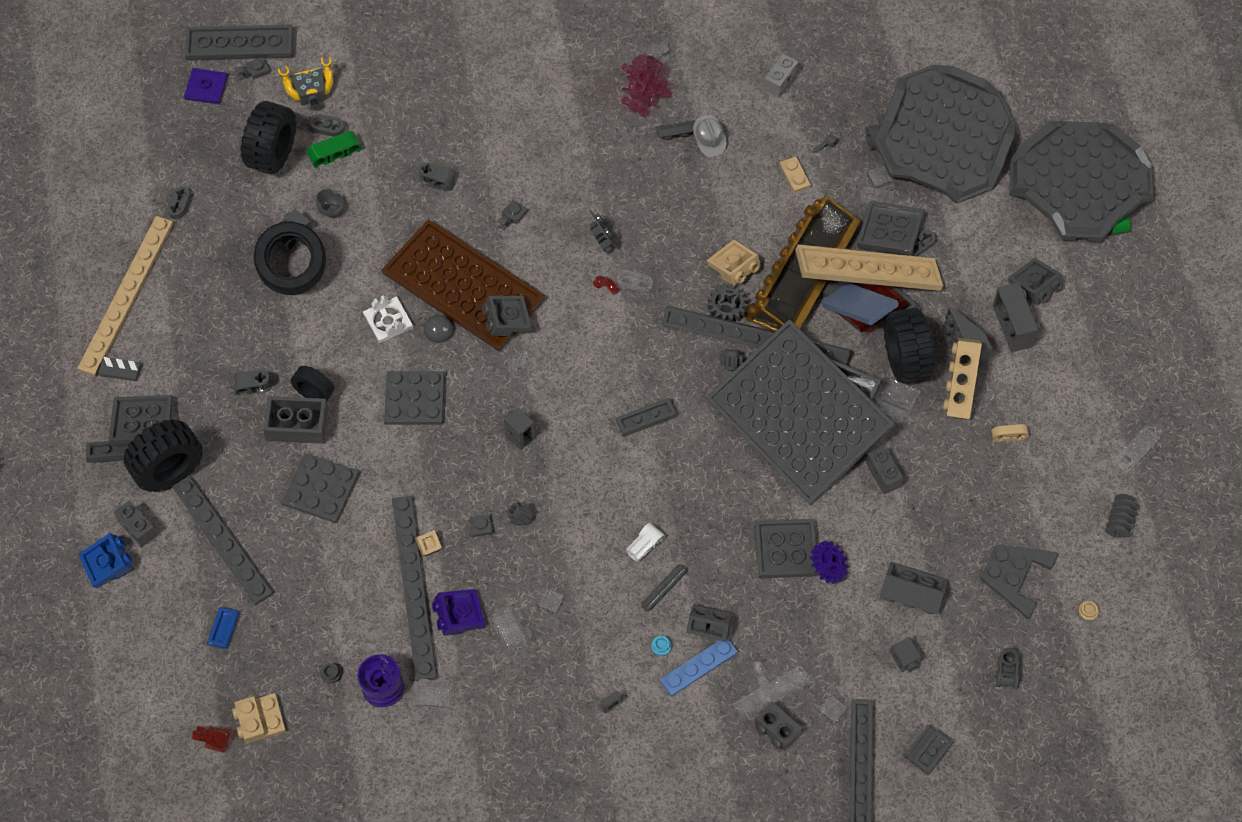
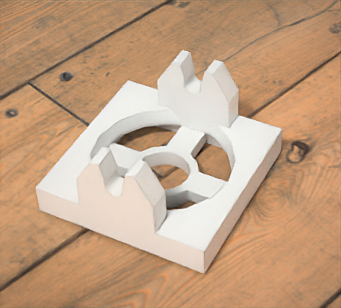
(391, 330)

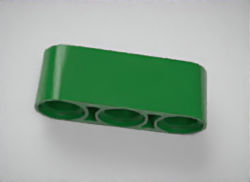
(333, 148)

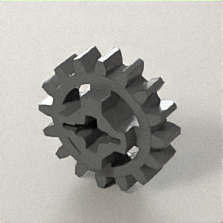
(727, 303)

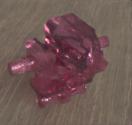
(643, 83)

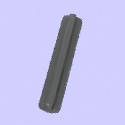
(662, 589)

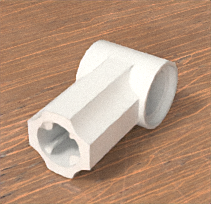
(647, 539)

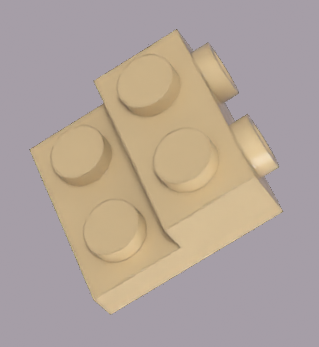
(734, 262)
(258, 718)

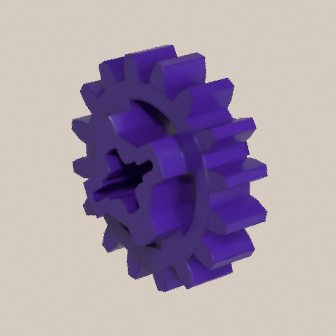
(829, 562)

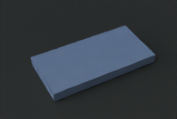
(859, 304)

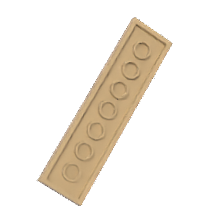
(868, 267)

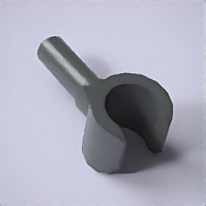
(829, 140)

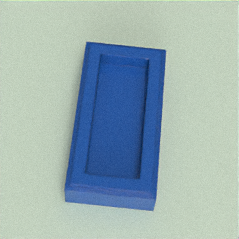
(223, 628)

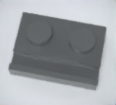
(928, 749)

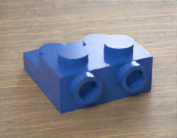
(106, 560)

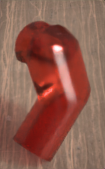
(607, 282)

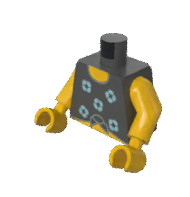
(310, 85)

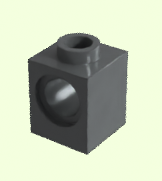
(905, 655)

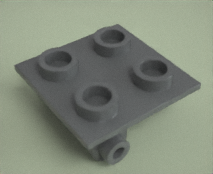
(602, 233)

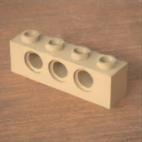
(962, 408)

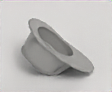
(709, 135)

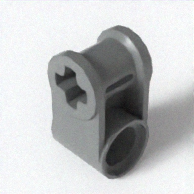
(436, 177)
(251, 382)
(1007, 673)

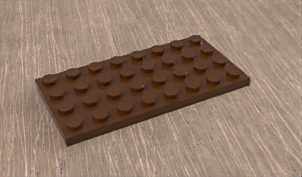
(456, 279)

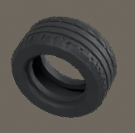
(277, 234)

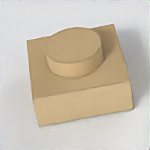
(428, 542)

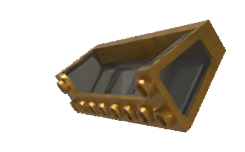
(785, 291)

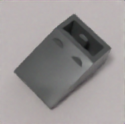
(960, 327)

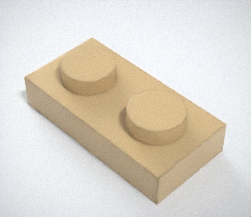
(794, 174)

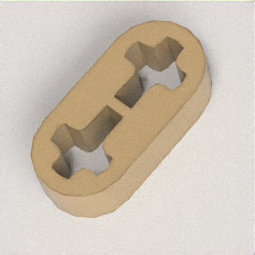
(1010, 432)

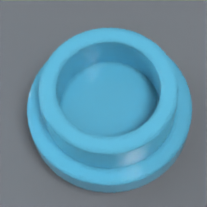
(661, 645)

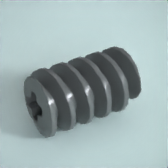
(1121, 516)

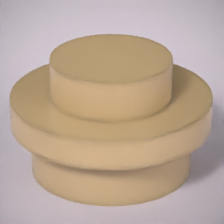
(1088, 610)

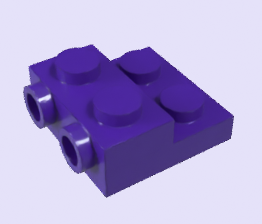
(458, 611)

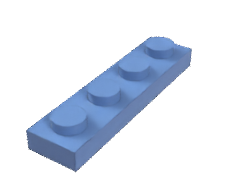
(698, 667)

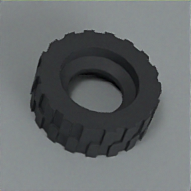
(312, 383)

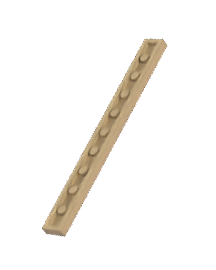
(125, 296)

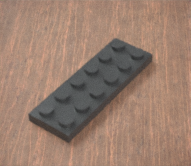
(238, 42)

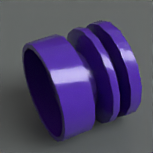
(376, 671)

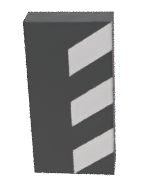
(119, 369)

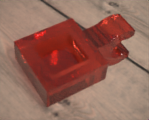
(215, 738)

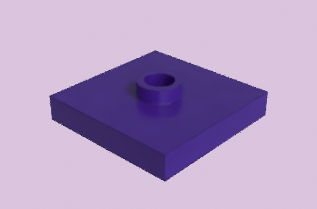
(205, 86)

